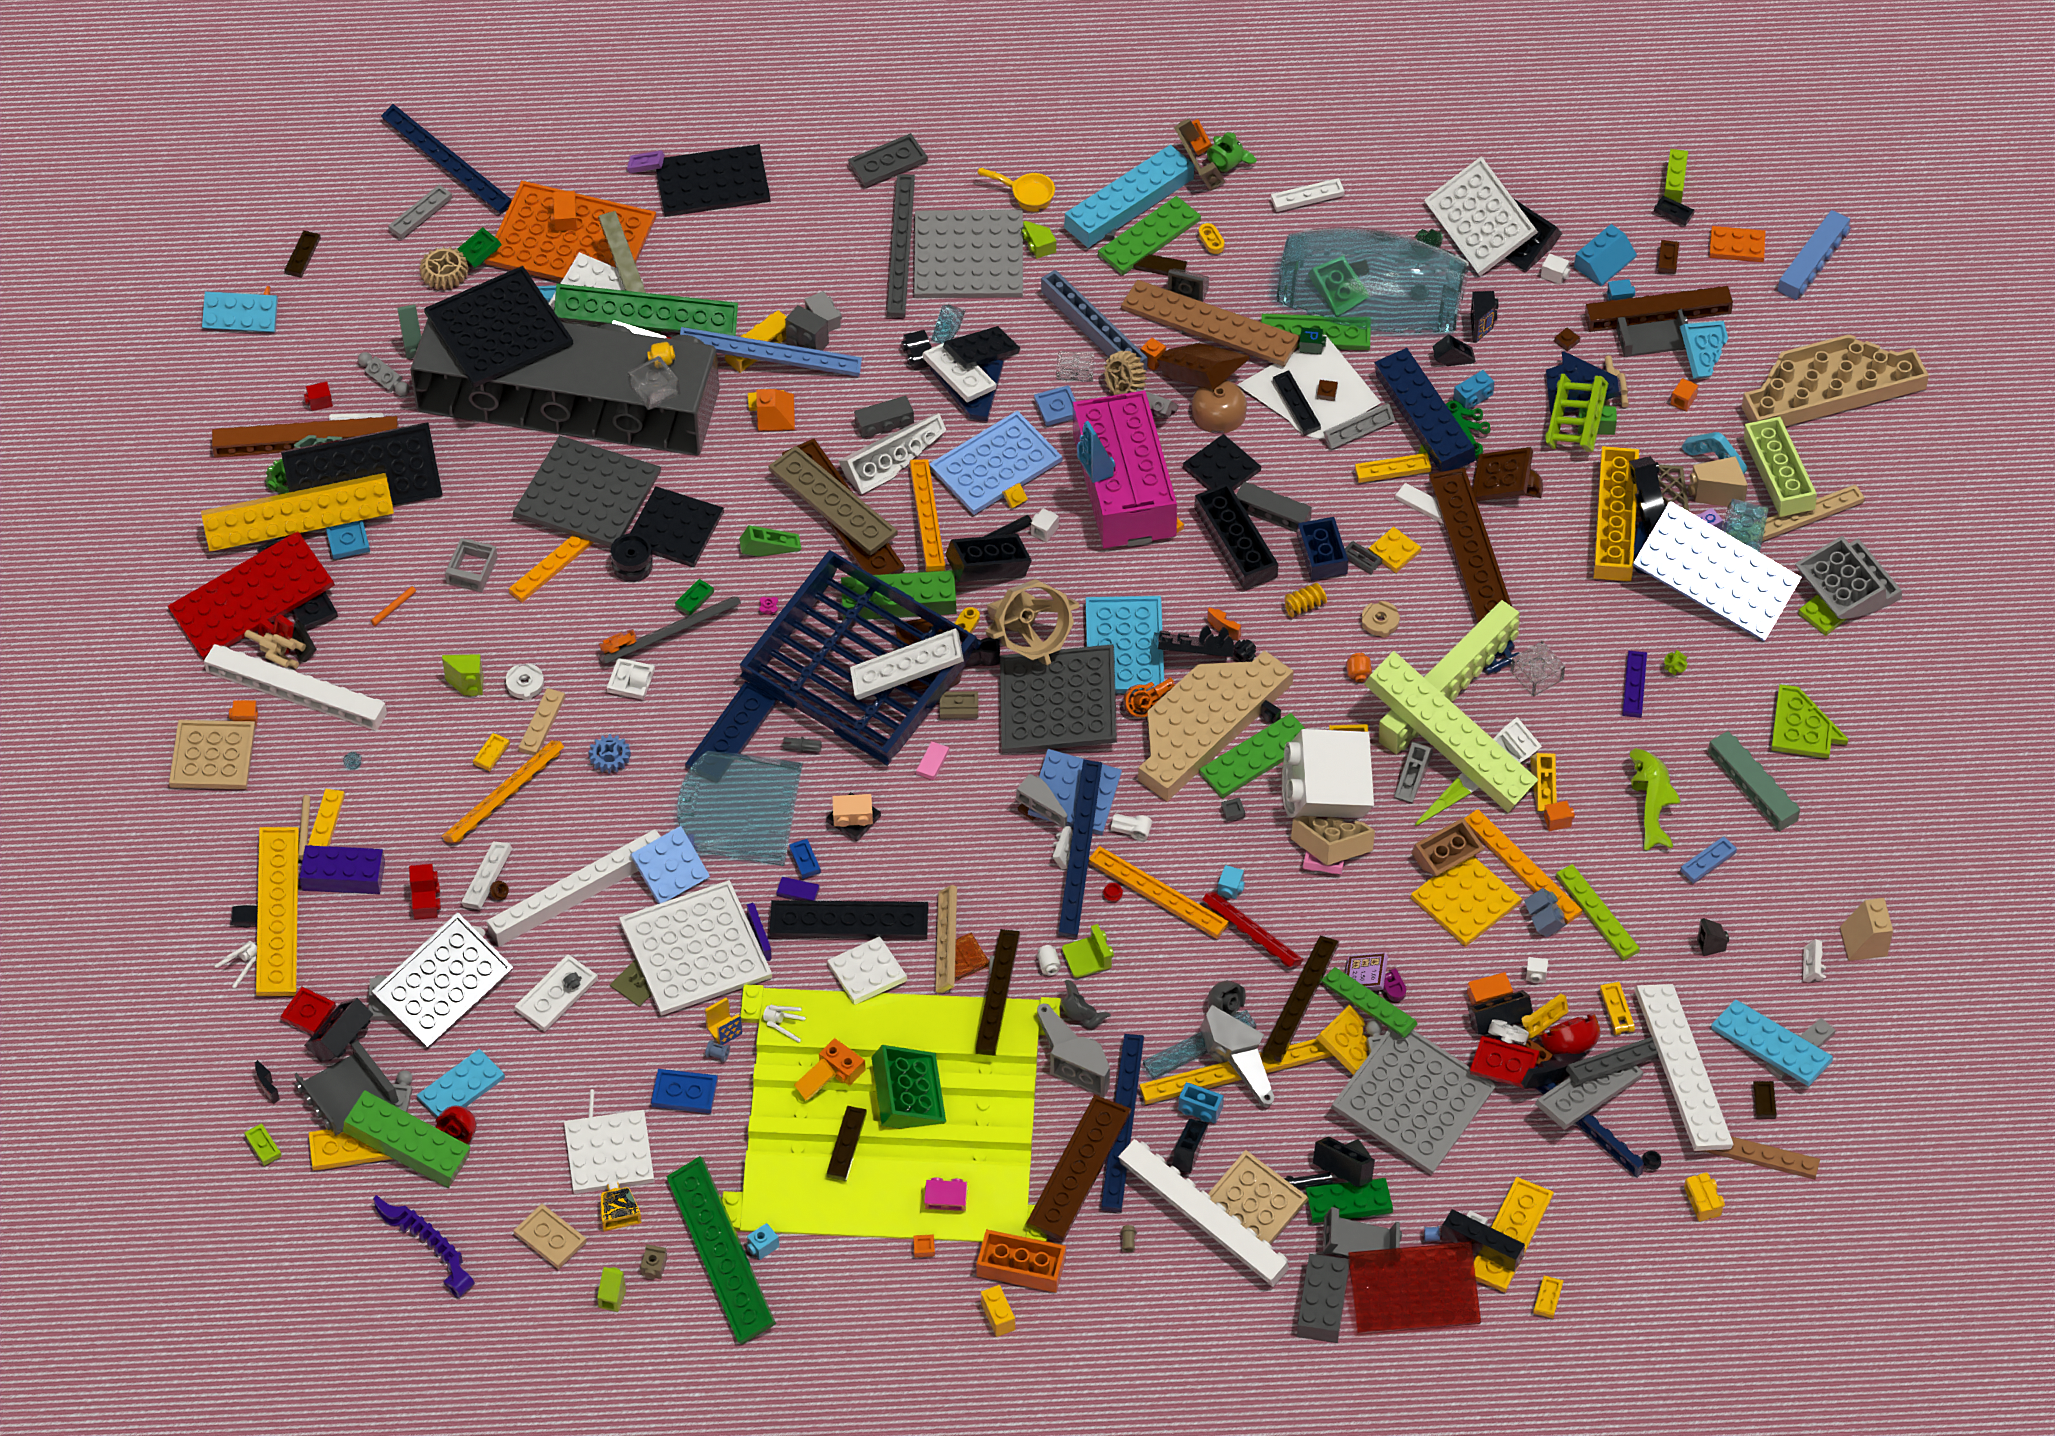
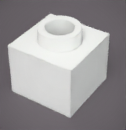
(1536, 970)

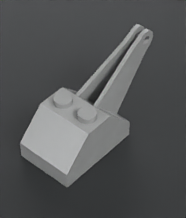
(1238, 1043)
(1074, 1058)

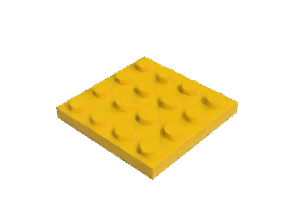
(1466, 900)

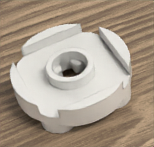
(524, 690)
(1508, 1032)

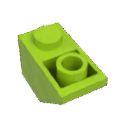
(1039, 239)
(611, 1289)

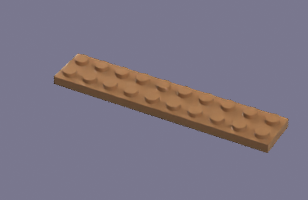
(1210, 322)

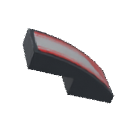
(265, 1081)

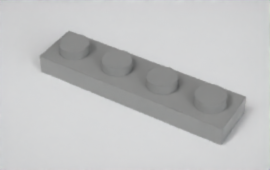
(420, 211)
(1359, 426)
(1817, 1035)

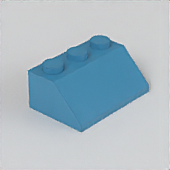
(1605, 255)

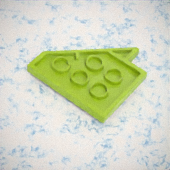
(1802, 726)

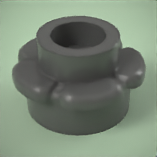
(572, 981)

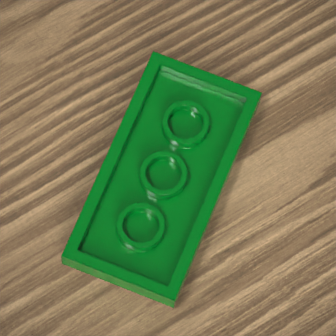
(1350, 1200)

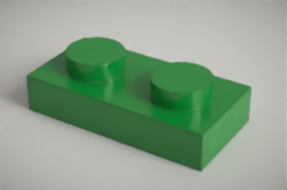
(694, 597)

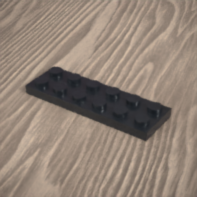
(314, 611)

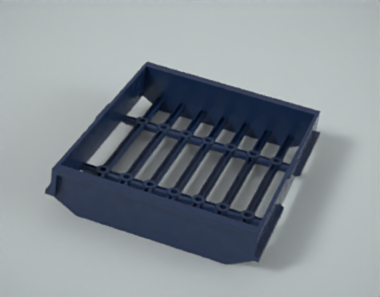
(791, 618)

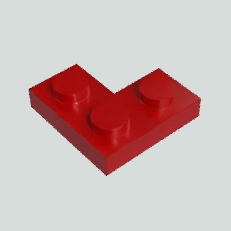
(281, 627)

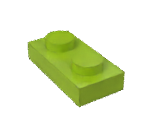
(262, 1144)

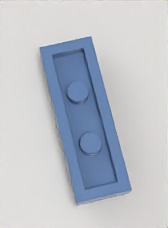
(1708, 859)

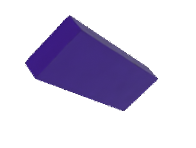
(758, 930)

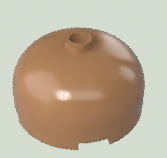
(1219, 408)

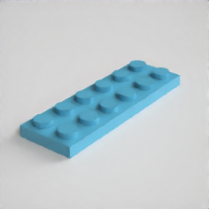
(1772, 1042)

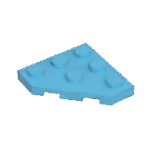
(1703, 345)

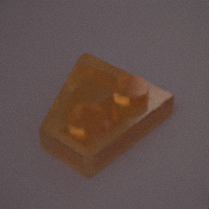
(968, 956)

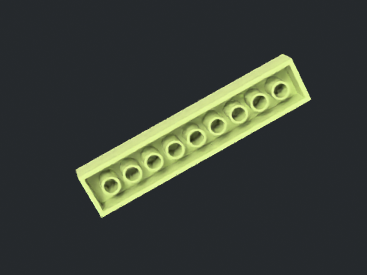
(1458, 668)
(1451, 731)

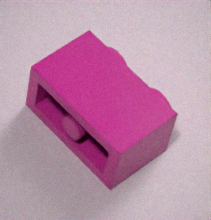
(946, 1194)

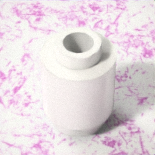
(1048, 960)

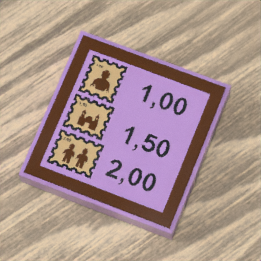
(1368, 969)

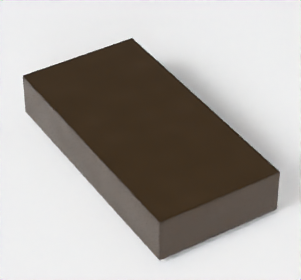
(1764, 1099)

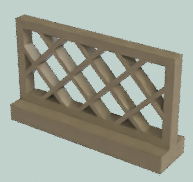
(1665, 470)

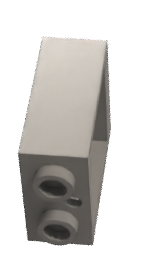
(467, 579)

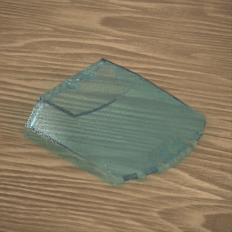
(739, 805)

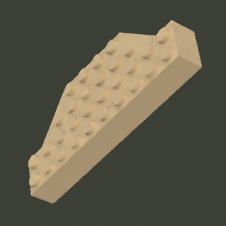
(1833, 379)
(1206, 715)

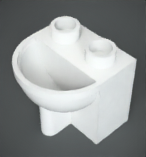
(1327, 774)

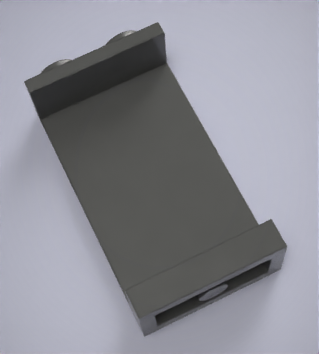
(1651, 337)
(1352, 1236)

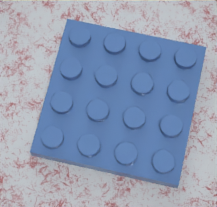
(1063, 777)

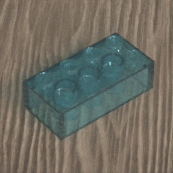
(1746, 523)

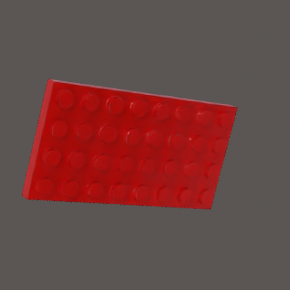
(250, 592)

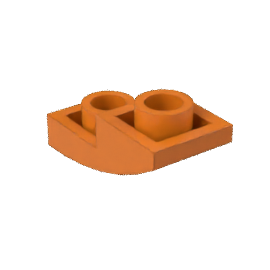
(1218, 620)

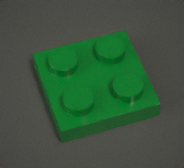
(479, 247)

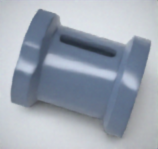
(717, 1050)

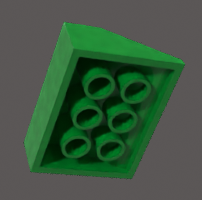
(907, 1087)

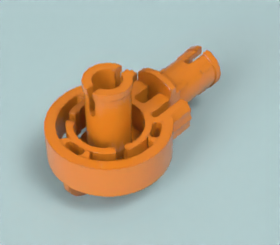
(1146, 697)

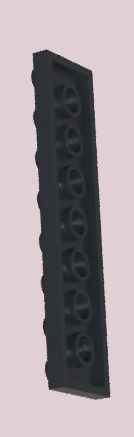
(849, 919)

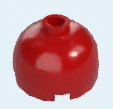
(457, 1123)

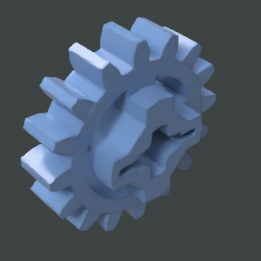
(609, 753)

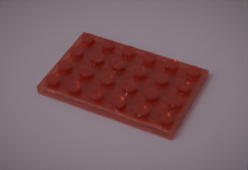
(1414, 1288)

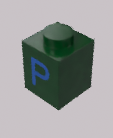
(1312, 340)

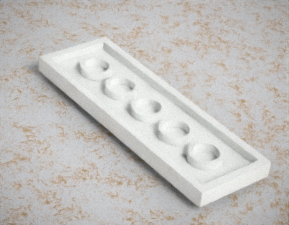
(906, 664)

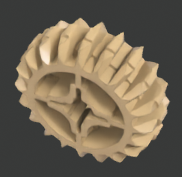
(444, 268)
(1124, 373)

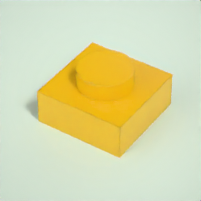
(1014, 495)

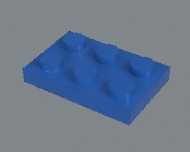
(684, 1091)

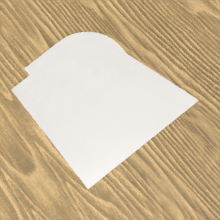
(1308, 369)

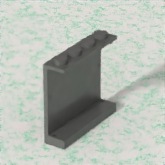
(341, 1085)

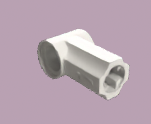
(1136, 827)

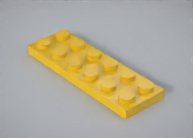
(1517, 1219)

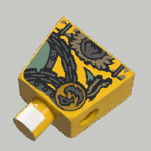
(618, 1207)

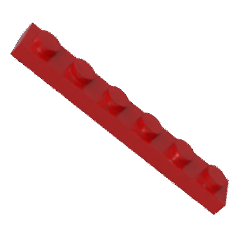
(1258, 934)

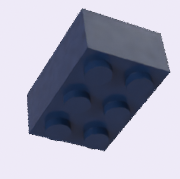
(1322, 548)

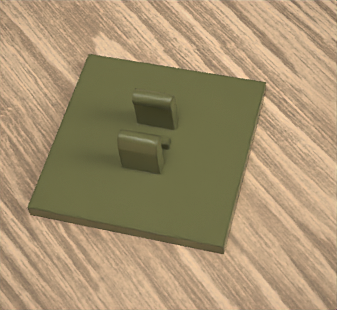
(632, 984)

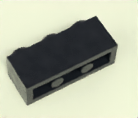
(1505, 1008)
(1343, 1161)

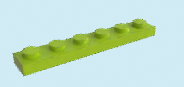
(1597, 912)

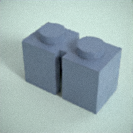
(1548, 914)

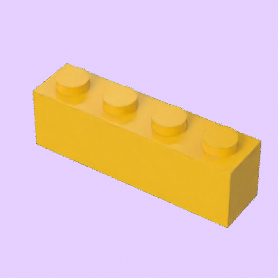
(770, 330)

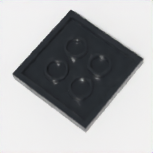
(1222, 464)

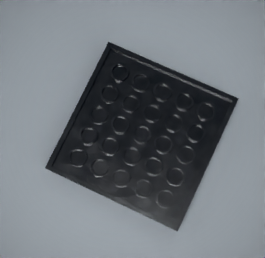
(498, 326)

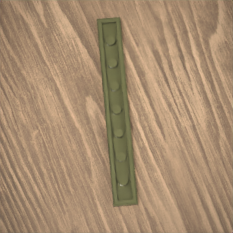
(621, 254)

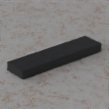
(1296, 403)

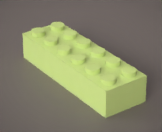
(1780, 466)

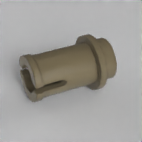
(1128, 1233)

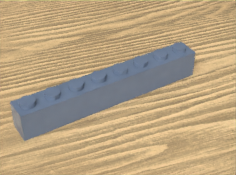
(1086, 316)

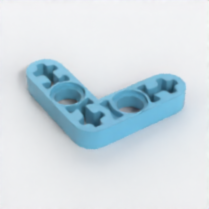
(1715, 443)

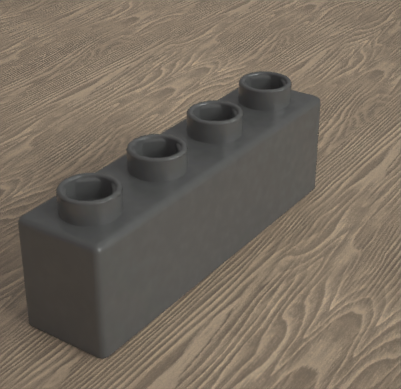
(579, 389)

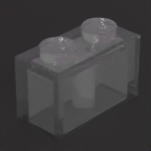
(1075, 366)

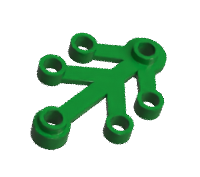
(1466, 425)

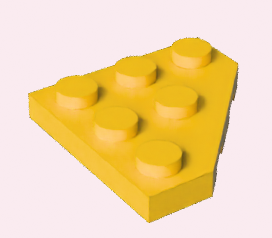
(1346, 1039)

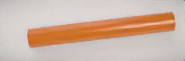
(392, 606)

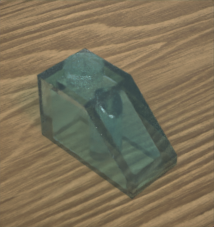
(948, 323)

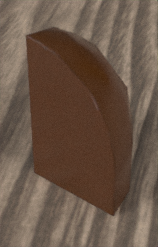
(1535, 485)

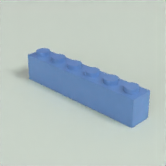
(1814, 254)

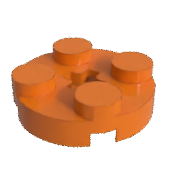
(612, 643)

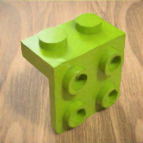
(1089, 954)

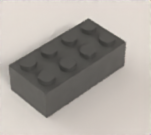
(1323, 1298)

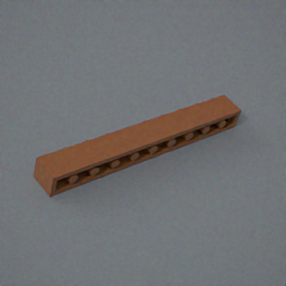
(282, 437)

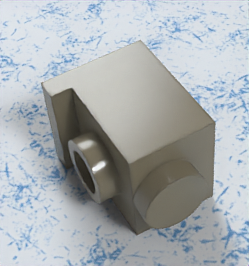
(653, 1262)

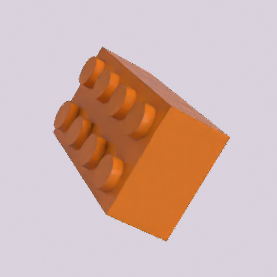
(1021, 1261)

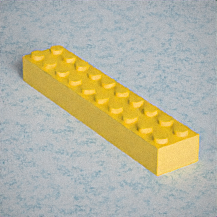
(297, 511)

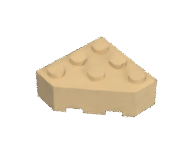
(1331, 838)

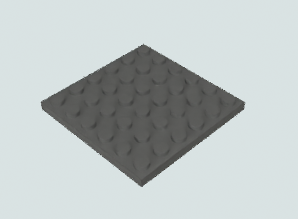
(586, 491)
(1060, 702)

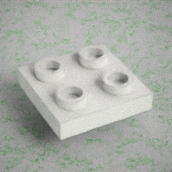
(630, 678)

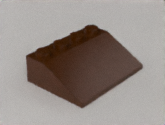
(1200, 364)

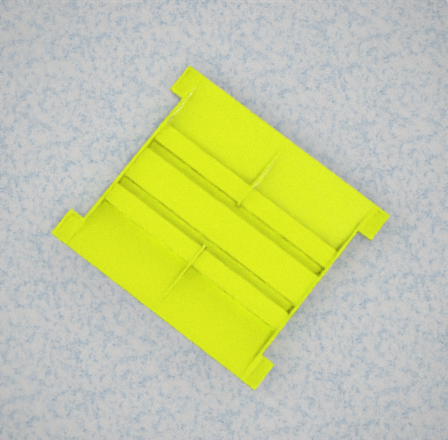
(981, 1142)

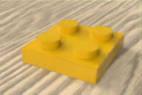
(1395, 549)

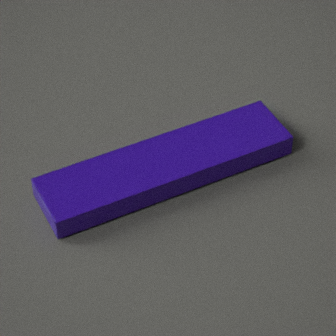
(1634, 684)

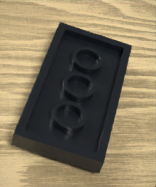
(981, 347)

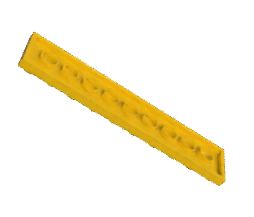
(277, 911)

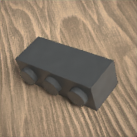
(884, 416)

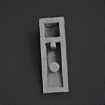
(1413, 772)
(1037, 796)

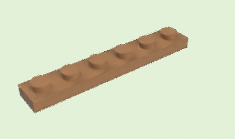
(1770, 1157)

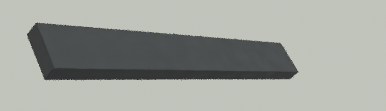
(671, 629)

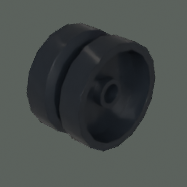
(631, 557)

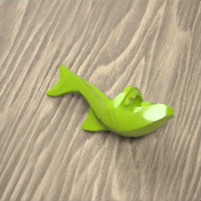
(1655, 780)

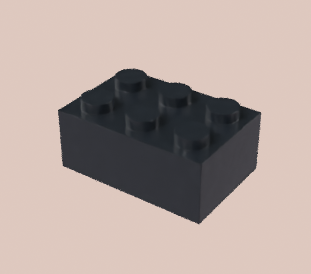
(339, 1030)

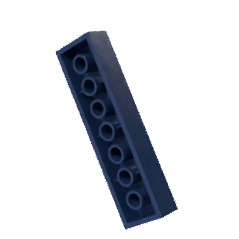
(1424, 411)

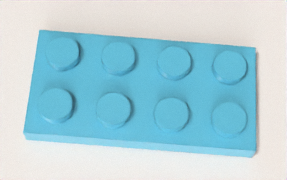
(240, 312)
(461, 1084)

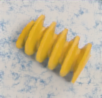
(1304, 598)

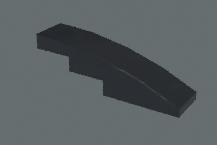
(1550, 1071)

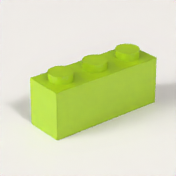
(1676, 174)

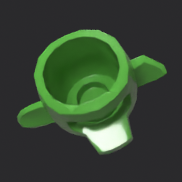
(1228, 152)

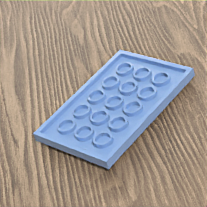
(995, 461)

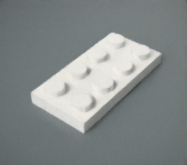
(968, 382)
(550, 997)

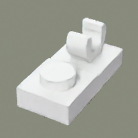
(1063, 846)
(1812, 962)

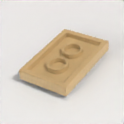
(550, 1236)

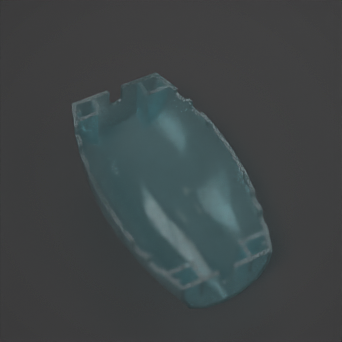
(1372, 279)

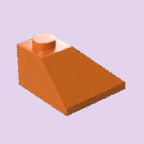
(775, 410)

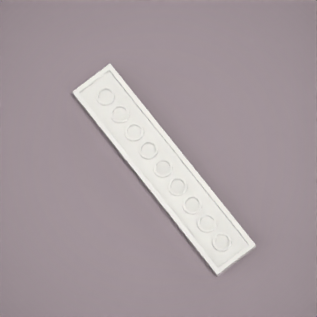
(1683, 1067)

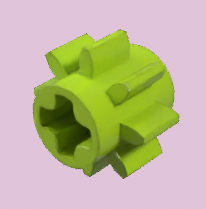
(1675, 662)

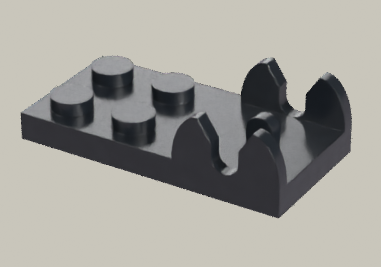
(1204, 644)

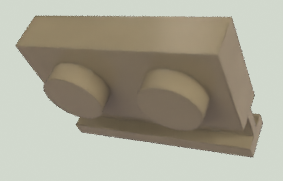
(959, 705)

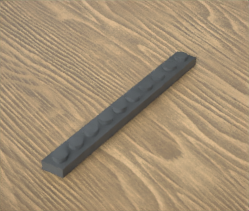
(901, 245)

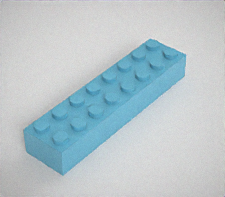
(1129, 196)

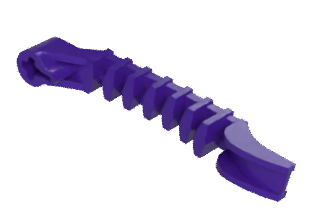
(459, 1281)

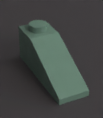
(409, 329)

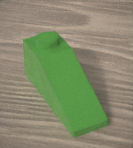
(765, 541)

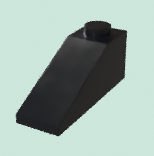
(1189, 1145)

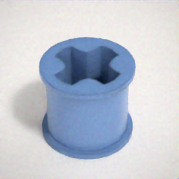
(1431, 1234)

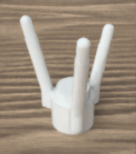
(246, 952)
(775, 1014)

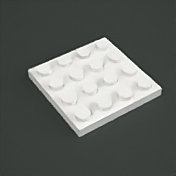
(591, 273)
(608, 1151)

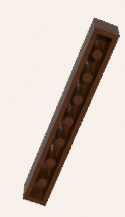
(1659, 307)

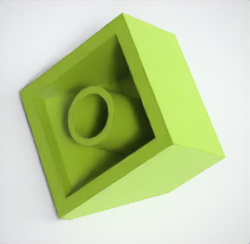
(464, 673)

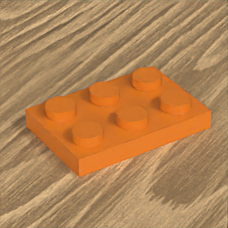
(1737, 244)

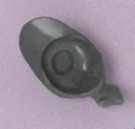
(1078, 1010)

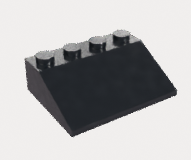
(1538, 245)

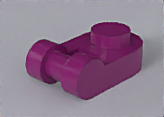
(1396, 989)

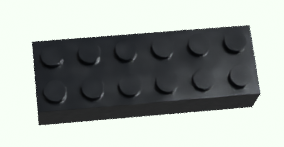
(1236, 536)

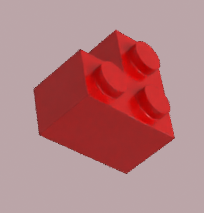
(424, 891)

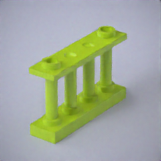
(1590, 422)

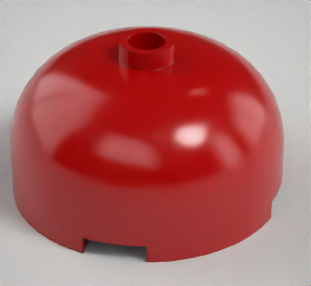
(1572, 1036)

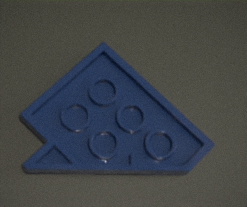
(1579, 372)
(980, 407)

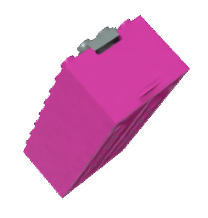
(1139, 497)

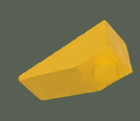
(1544, 769)

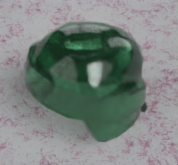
(1433, 237)

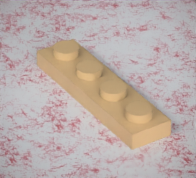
(541, 722)

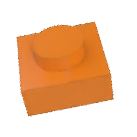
(924, 1245)

